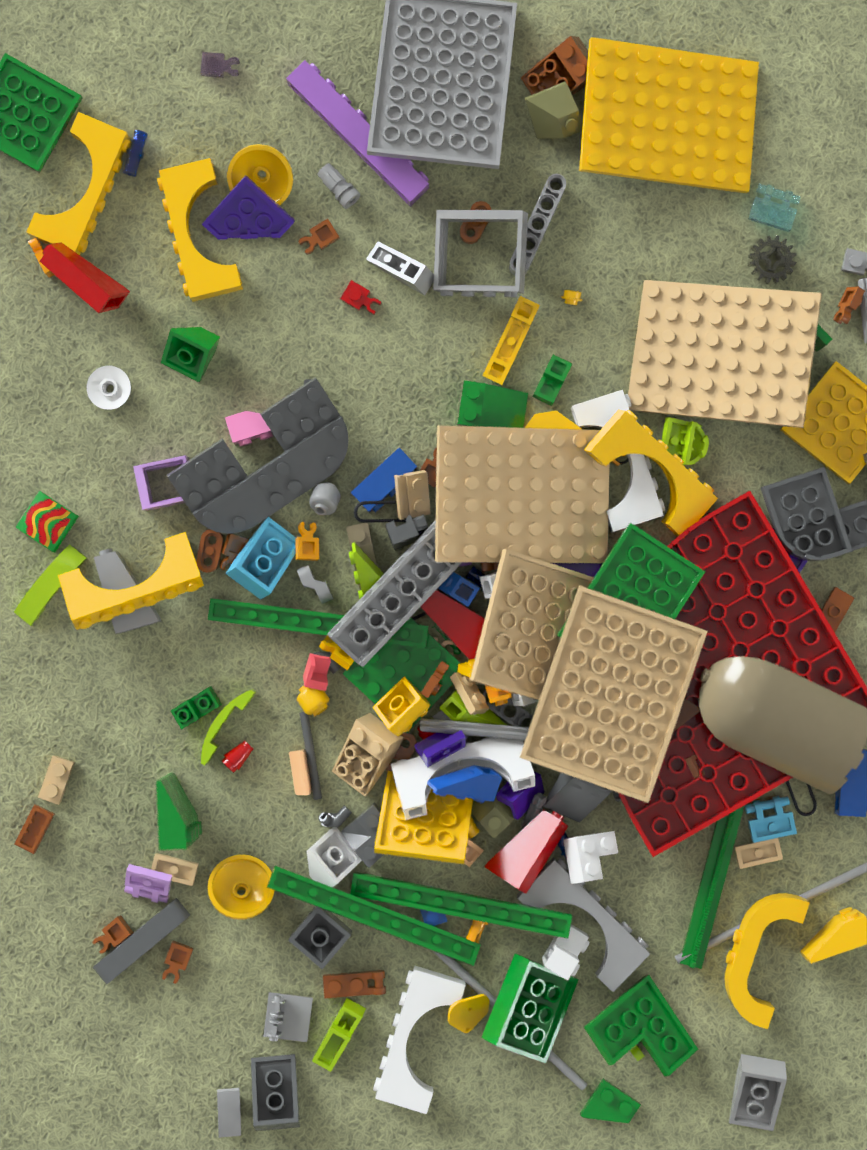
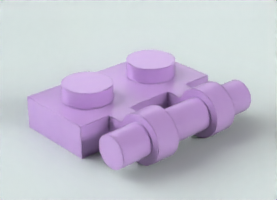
(147, 883)

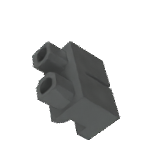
(406, 533)

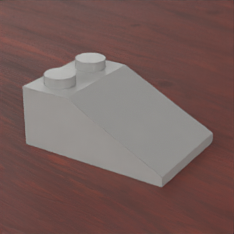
(758, 1092)

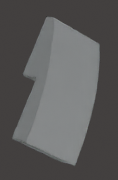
(229, 1112)

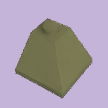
(554, 113)
(493, 815)

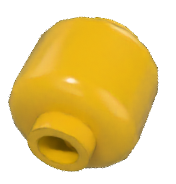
(313, 700)

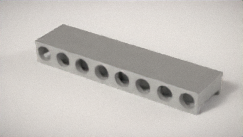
(392, 599)

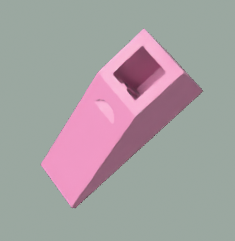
(246, 427)

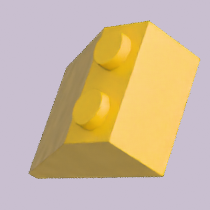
(839, 935)

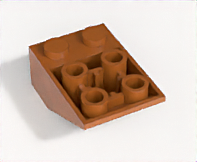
(563, 64)

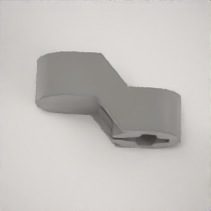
(321, 588)

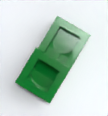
(552, 380)

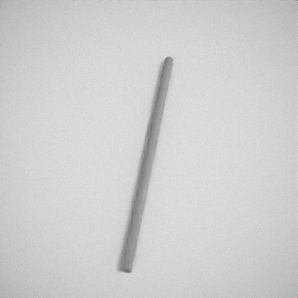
(835, 882)
(477, 987)

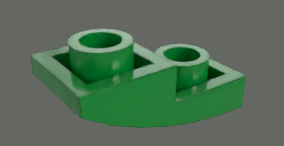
(196, 707)

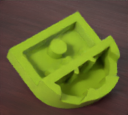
(685, 439)

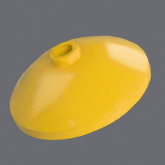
(257, 158)
(237, 874)

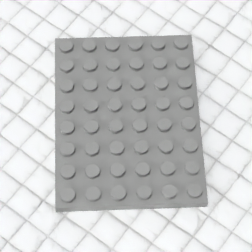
(443, 81)

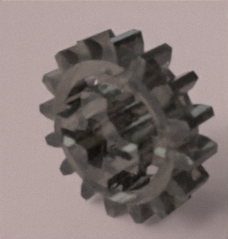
(781, 260)

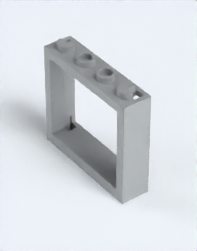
(441, 243)

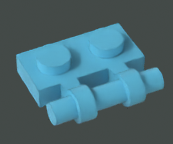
(770, 826)

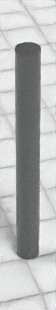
(310, 754)

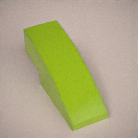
(339, 1034)

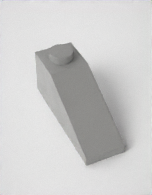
(401, 267)

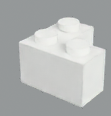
(584, 855)
(563, 953)

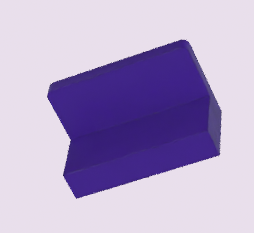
(440, 746)
(520, 800)

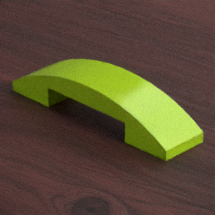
(48, 584)
(210, 747)

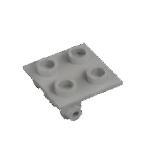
(287, 1017)

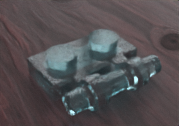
(772, 213)

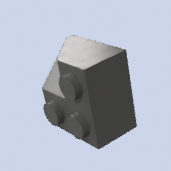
(362, 835)
(320, 936)

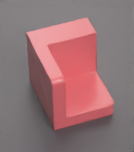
(316, 672)

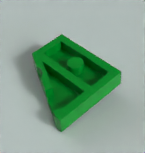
(610, 1104)

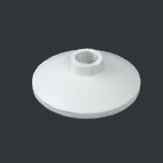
(101, 379)

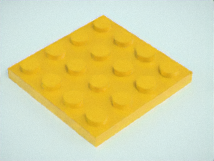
(835, 423)
(435, 836)

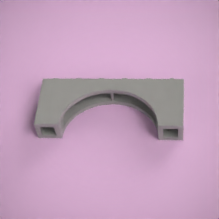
(622, 949)

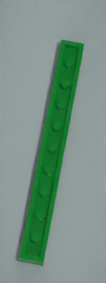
(300, 620)
(461, 905)
(373, 915)

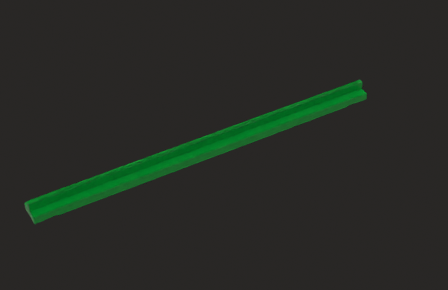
(710, 889)

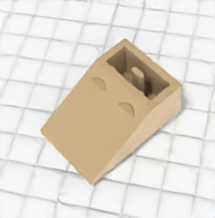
(366, 753)

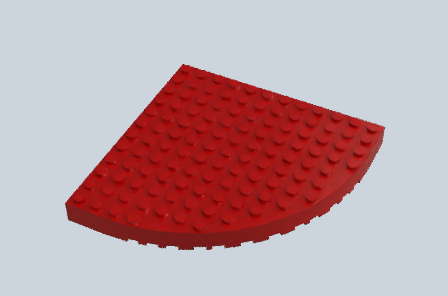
(752, 609)

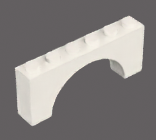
(641, 499)
(490, 752)
(398, 1082)

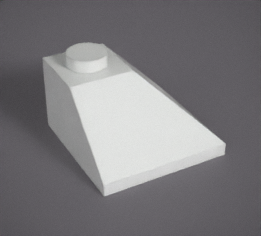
(331, 858)

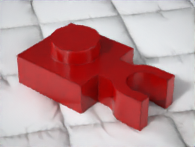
(357, 296)

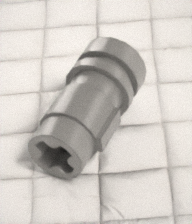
(338, 185)

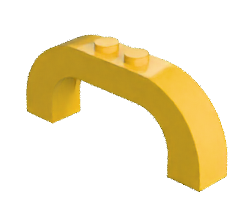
(744, 949)

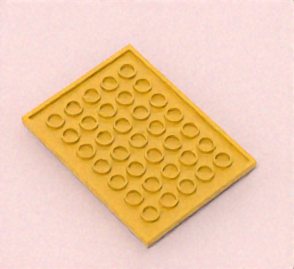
(668, 115)

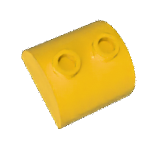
(401, 707)

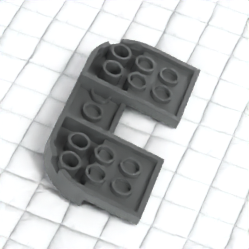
(232, 501)
(810, 520)

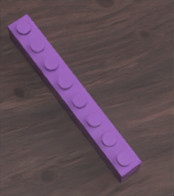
(354, 130)

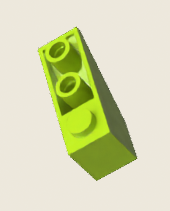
(367, 571)
(457, 711)

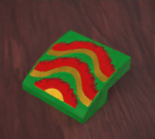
(47, 521)

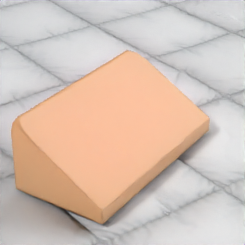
(300, 772)

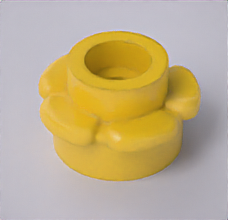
(571, 297)

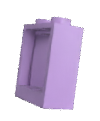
(144, 487)

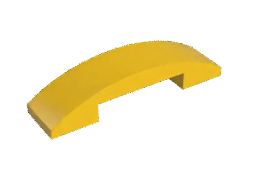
(511, 340)

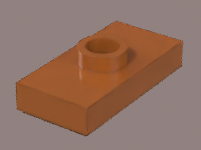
(836, 607)
(34, 829)

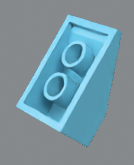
(263, 559)

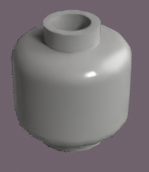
(325, 498)

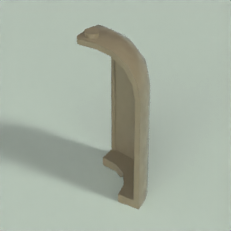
(783, 720)

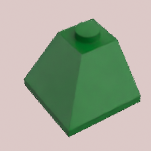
(190, 351)

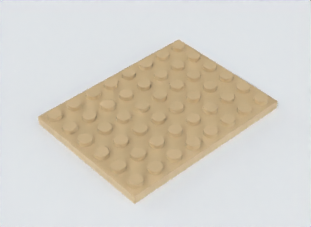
(724, 352)
(519, 494)
(613, 694)

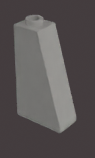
(116, 576)

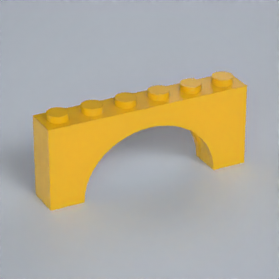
(106, 149)
(181, 189)
(687, 494)
(93, 604)

